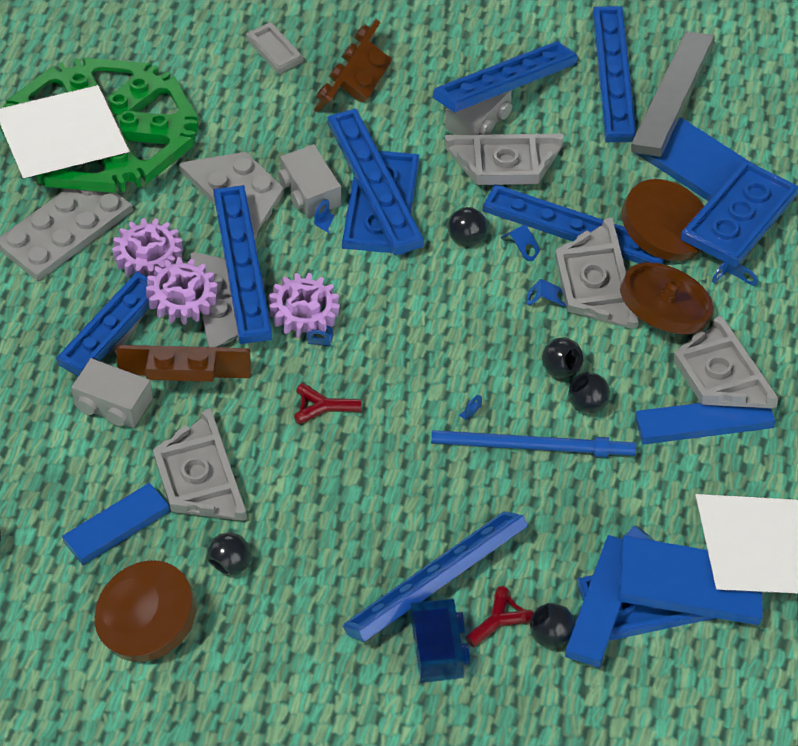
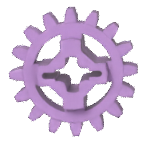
(146, 247)
(181, 290)
(303, 304)

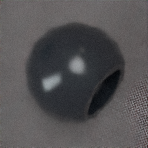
(467, 226)
(562, 358)
(589, 393)
(229, 553)
(552, 625)

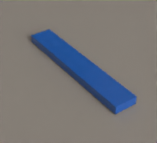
(614, 74)
(504, 76)
(375, 182)
(557, 220)
(242, 265)
(434, 575)

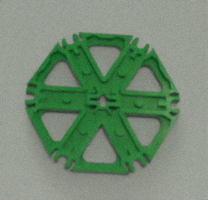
(125, 105)

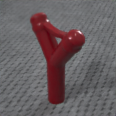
(322, 404)
(499, 617)

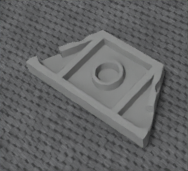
(505, 157)
(236, 170)
(592, 276)
(220, 323)
(722, 370)
(198, 472)

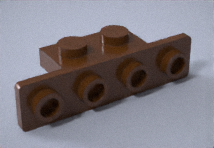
(360, 70)
(184, 362)

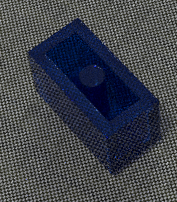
(438, 640)

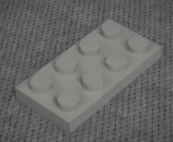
(62, 229)

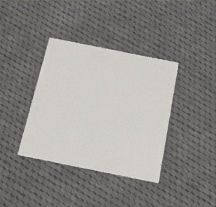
(61, 131)
(751, 542)

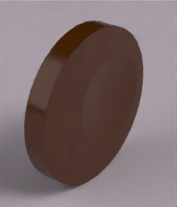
(657, 215)
(666, 298)
(145, 611)

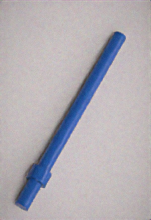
(599, 447)

